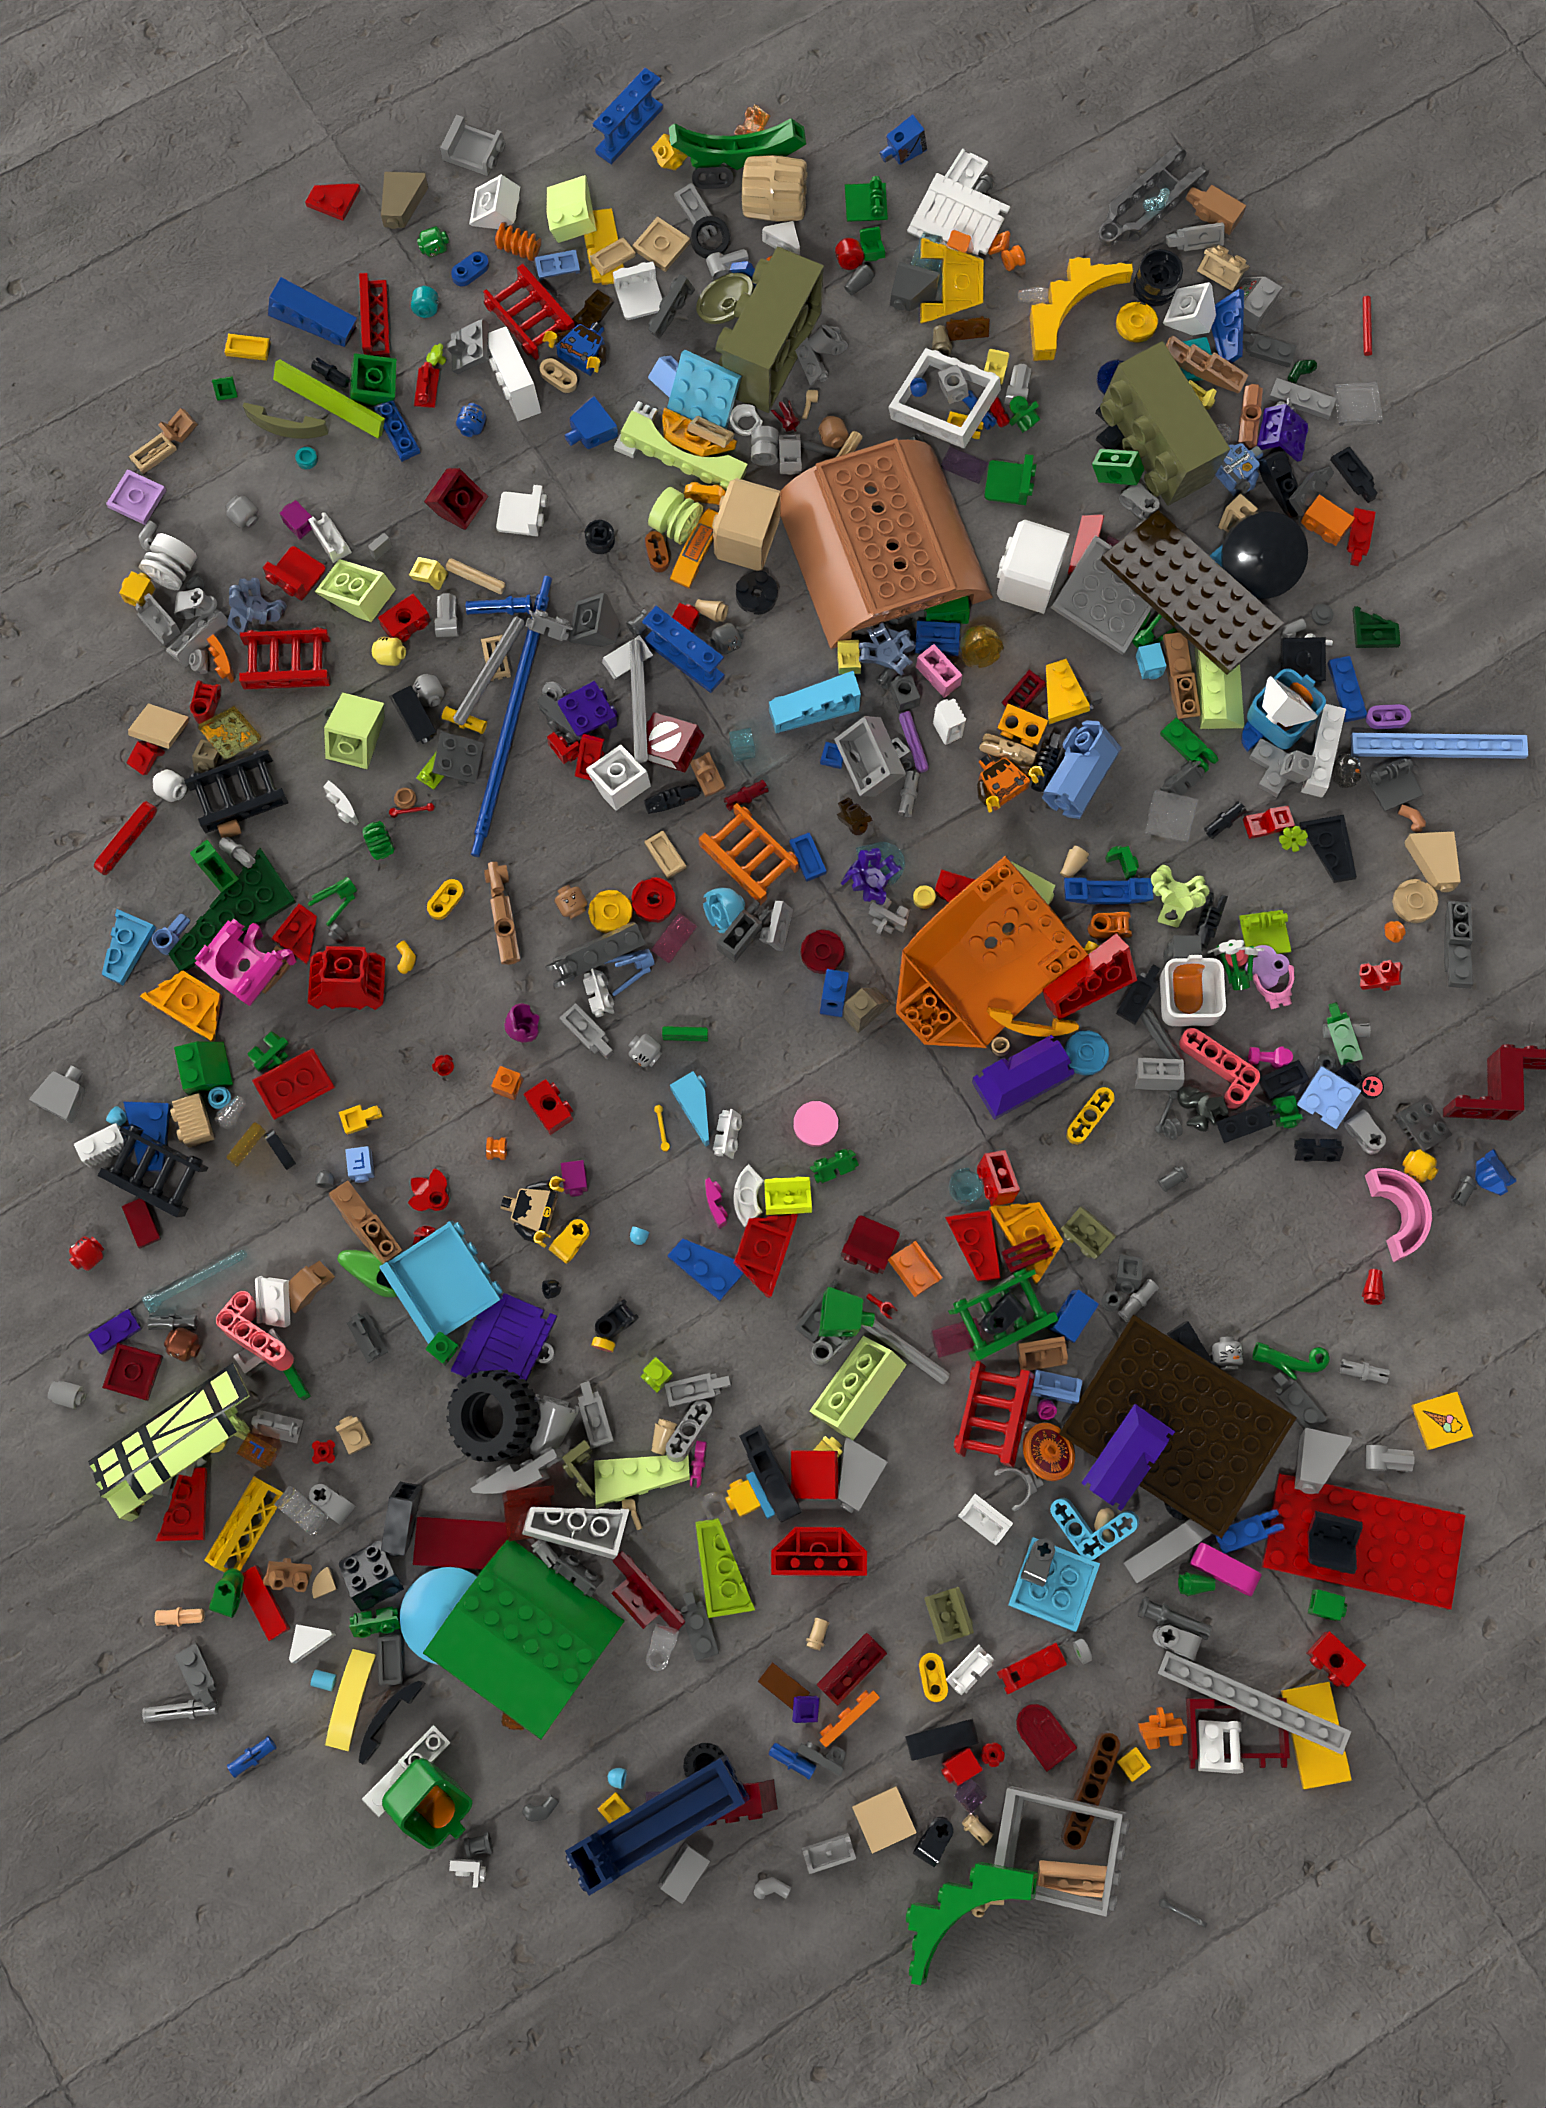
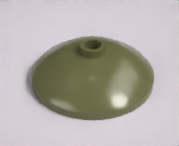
(720, 297)

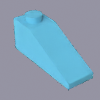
(691, 1097)

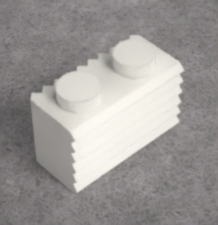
(949, 721)
(101, 1145)

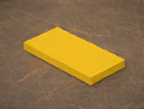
(1316, 1763)

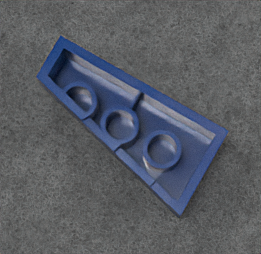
(310, 313)

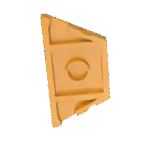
(676, 433)
(188, 1003)
(1025, 1223)

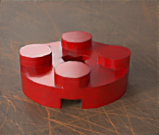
(659, 910)

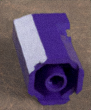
(1023, 1076)
(1127, 1457)

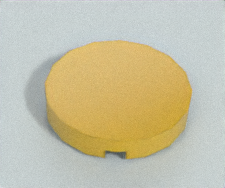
(1136, 322)
(610, 911)

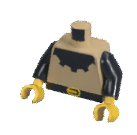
(534, 1209)

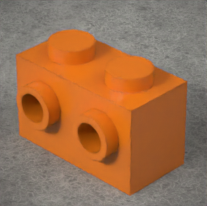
(1327, 520)

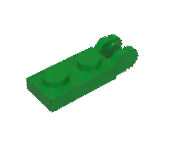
(1187, 743)

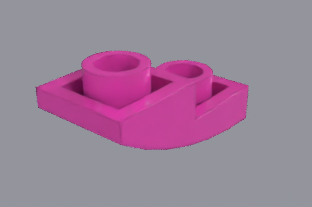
(713, 1194)

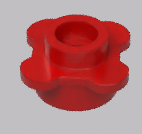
(328, 1447)

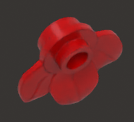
(427, 1190)

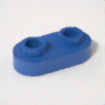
(471, 269)

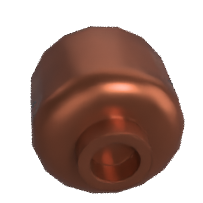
(182, 1344)

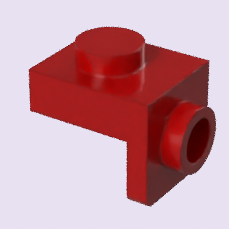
(144, 756)

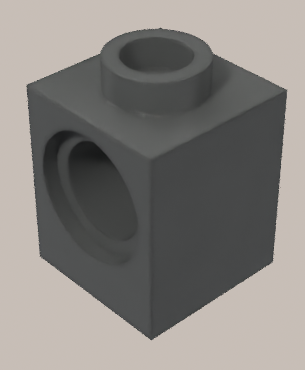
(908, 701)

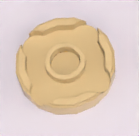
(1415, 901)

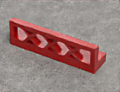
(366, 316)

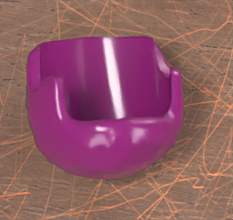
(522, 1023)

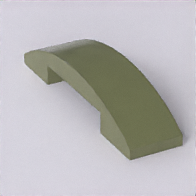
(308, 429)

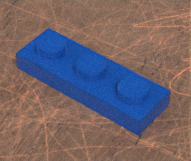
(1347, 688)

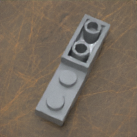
(513, 1478)

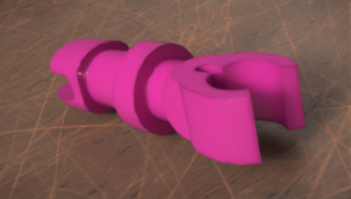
(698, 1463)

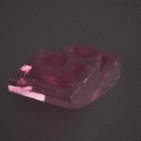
(674, 938)

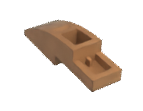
(1180, 676)
(365, 1223)

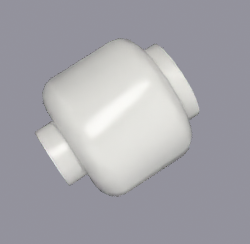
(169, 785)

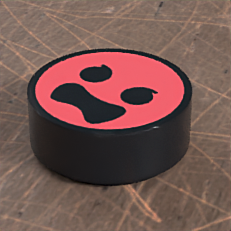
(1371, 1087)

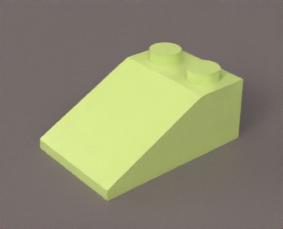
(570, 209)
(356, 589)

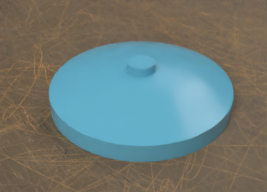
(430, 1603)

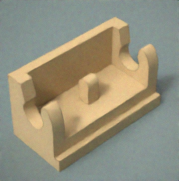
(1235, 511)

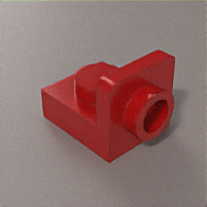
(561, 748)

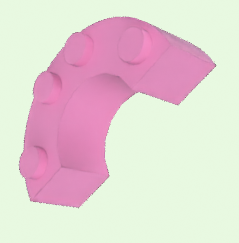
(1412, 1204)

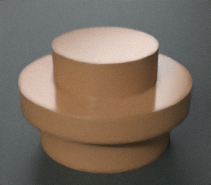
(405, 798)

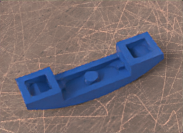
(1108, 892)

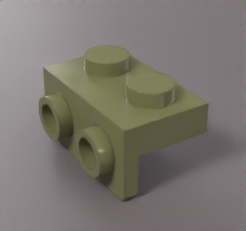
(1088, 1233)
(949, 1615)

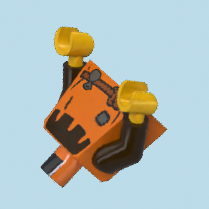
(1003, 781)

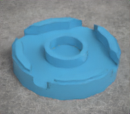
(1087, 1052)

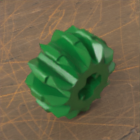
(378, 840)

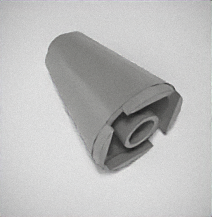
(553, 1424)

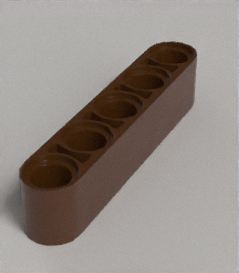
(1099, 1780)

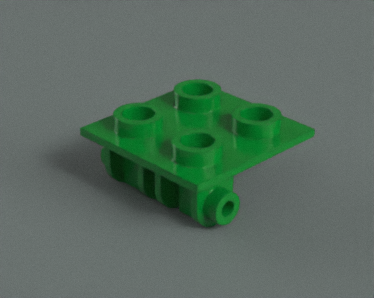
(866, 201)

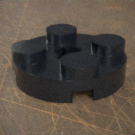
(761, 581)

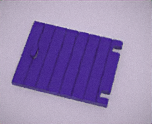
(505, 1338)

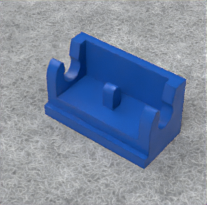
(1073, 1315)

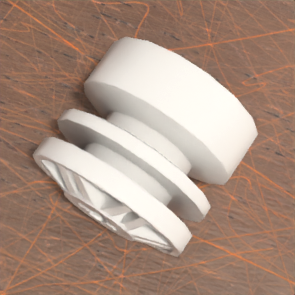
(168, 561)

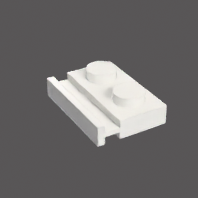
(967, 169)
(272, 1301)

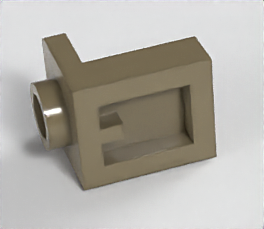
(204, 757)

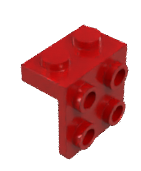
(295, 572)

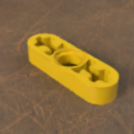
(1094, 1099)

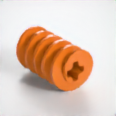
(517, 243)

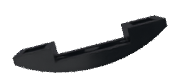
(369, 1744)

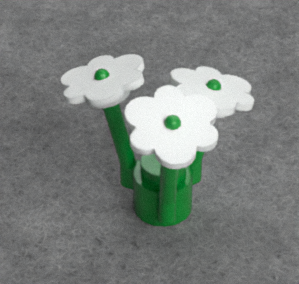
(1238, 978)

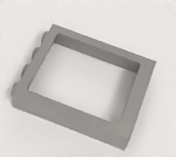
(1009, 1837)

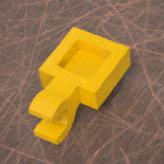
(356, 1118)

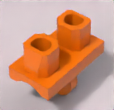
(1160, 1726)

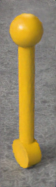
(664, 1146)

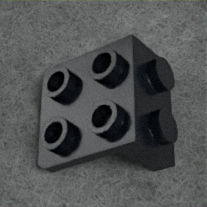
(1333, 1542)
(369, 1576)

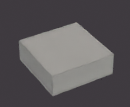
(380, 546)

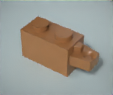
(1216, 207)

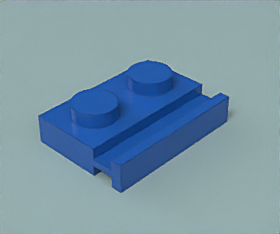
(941, 634)

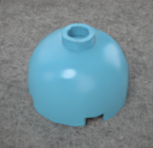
(723, 907)

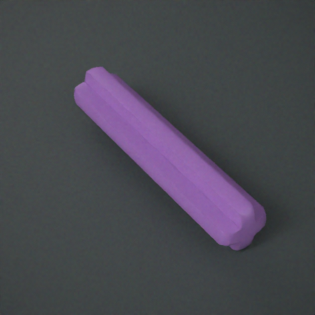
(913, 742)

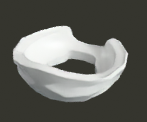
(742, 411)

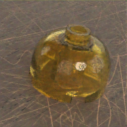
(980, 646)

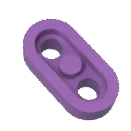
(1387, 715)

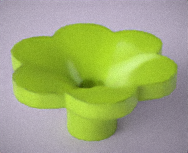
(436, 355)

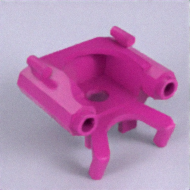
(226, 952)

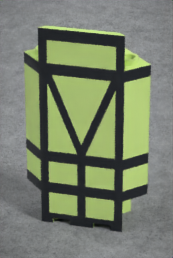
(170, 1442)

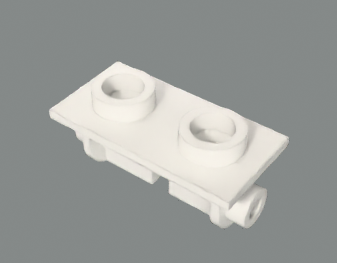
(602, 1001)
(729, 1123)
(975, 1663)

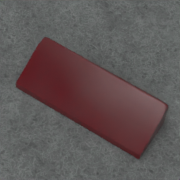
(851, 1669)

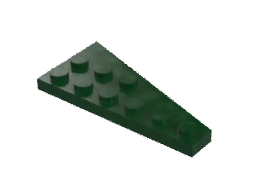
(249, 900)

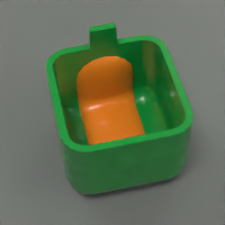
(427, 1804)

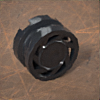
(599, 536)

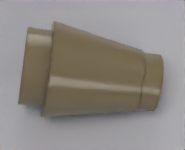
(941, 341)

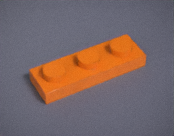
(847, 1717)

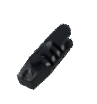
(671, 798)
(1210, 919)

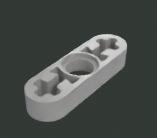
(674, 1441)

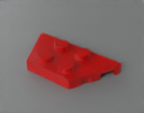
(764, 1249)

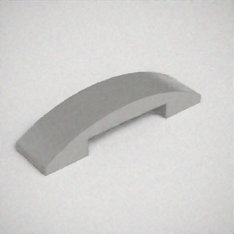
(1165, 1550)

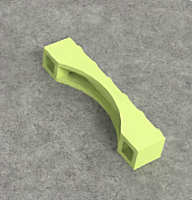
(641, 434)

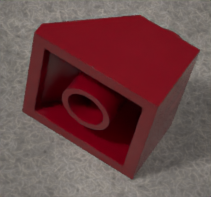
(456, 498)

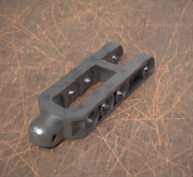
(1158, 176)

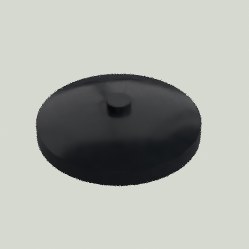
(1265, 553)

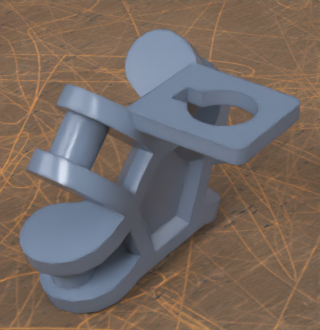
(251, 607)
(888, 651)

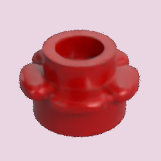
(444, 1069)
(986, 1755)

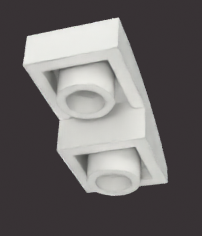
(341, 803)

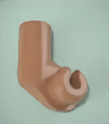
(1415, 816)

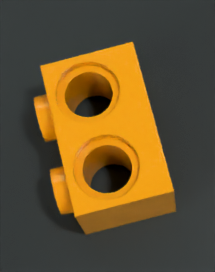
(1025, 720)

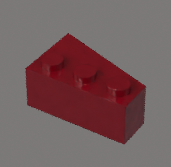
(761, 1800)

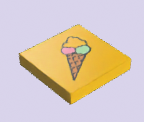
(1442, 1420)

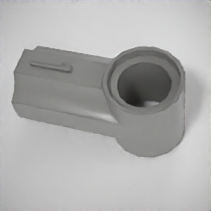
(720, 264)
(1018, 383)
(446, 622)
(1383, 1459)

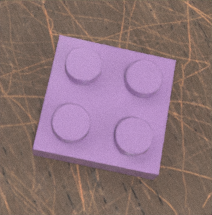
(136, 497)

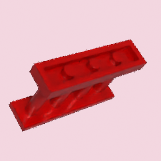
(537, 294)
(284, 679)
(1012, 1429)

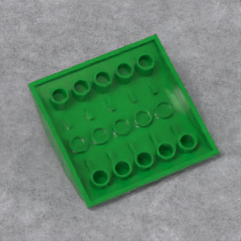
(523, 1637)

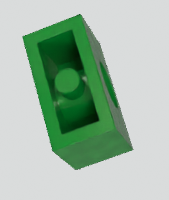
(1118, 466)

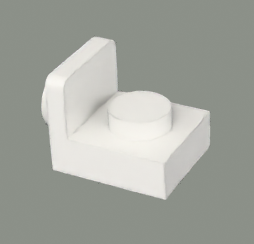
(464, 1867)

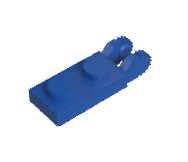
(1248, 1532)

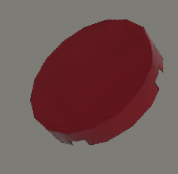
(822, 951)

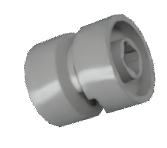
(764, 444)

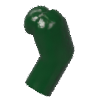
(1301, 368)

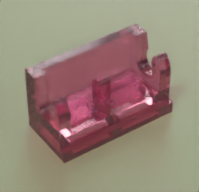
(953, 1339)

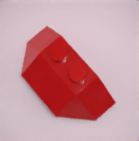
(818, 1554)

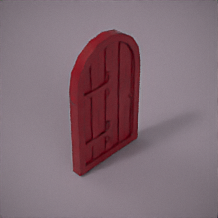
(1044, 1735)

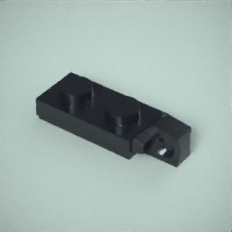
(1355, 473)
(1139, 995)

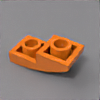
(221, 660)

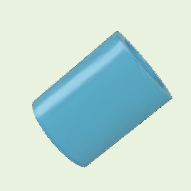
(323, 1680)

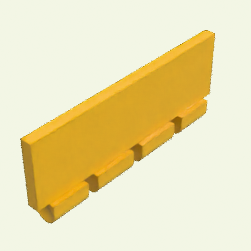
(598, 240)

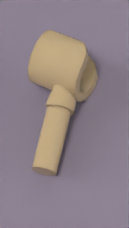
(811, 397)
(630, 1504)

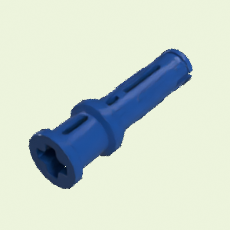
(509, 605)

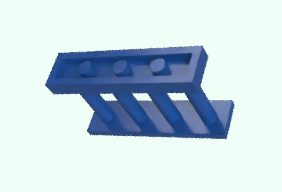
(628, 116)
(683, 649)

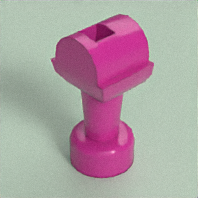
(1278, 1058)

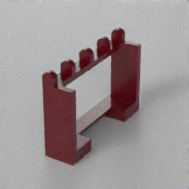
(1192, 1704)

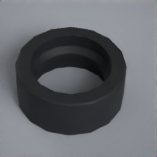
(705, 221)

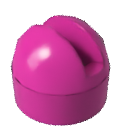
(1046, 1409)

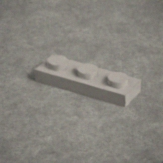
(1303, 398)

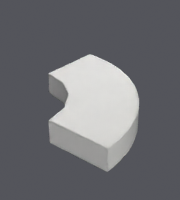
(746, 1195)

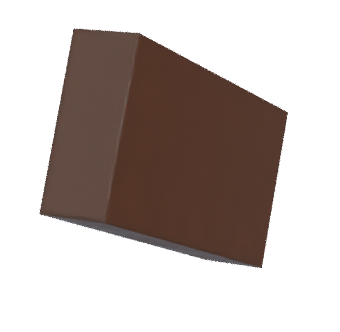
(782, 1685)

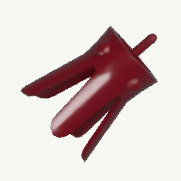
(790, 421)

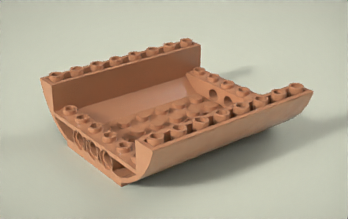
(845, 542)

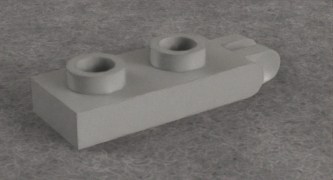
(694, 208)

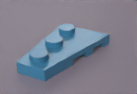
(127, 944)

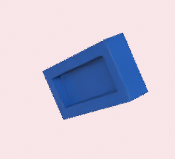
(808, 857)

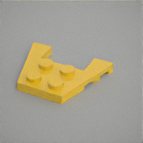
(960, 281)

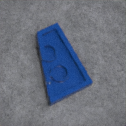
(1228, 326)
(155, 1122)
(708, 1268)

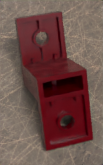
(1505, 1085)

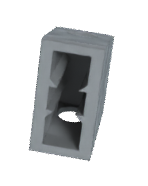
(60, 1094)

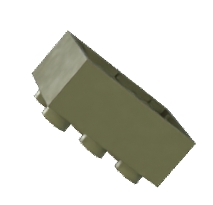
(772, 325)
(1164, 424)

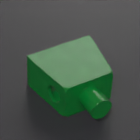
(209, 861)
(842, 1314)

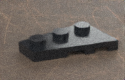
(1332, 846)

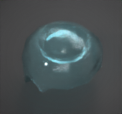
(965, 1187)

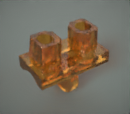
(755, 121)

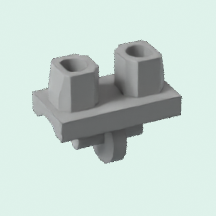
(887, 920)

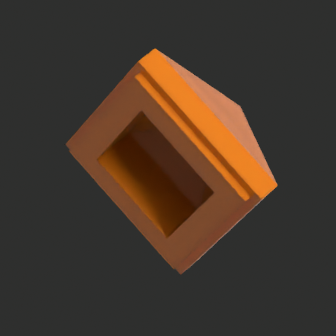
(1000, 243)

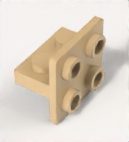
(1223, 267)

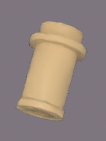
(817, 1634)
(977, 1829)

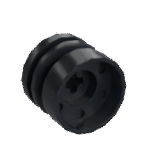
(1158, 277)

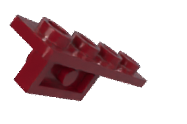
(641, 1596)

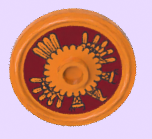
(1048, 1452)

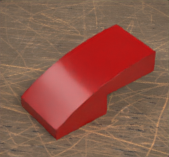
(1269, 822)

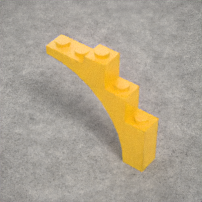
(1064, 295)

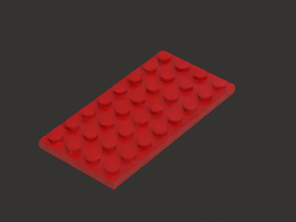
(1400, 1553)

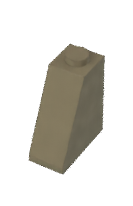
(401, 197)
(864, 1007)

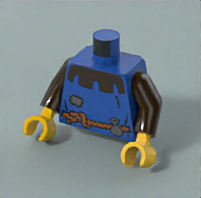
(580, 347)

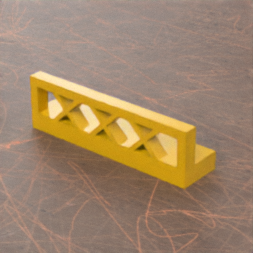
(239, 1521)

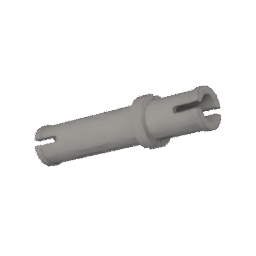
(152, 1713)

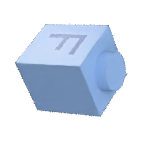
(360, 1164)

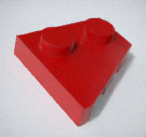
(333, 199)

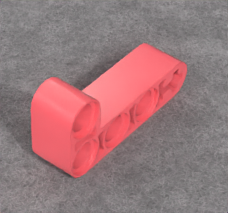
(1216, 1064)
(241, 1319)

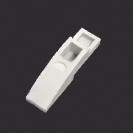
(427, 1747)

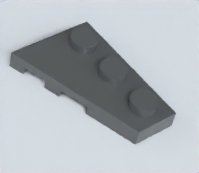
(675, 300)

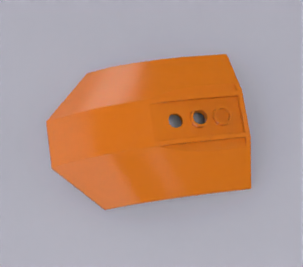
(954, 977)

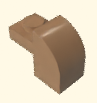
(306, 1284)

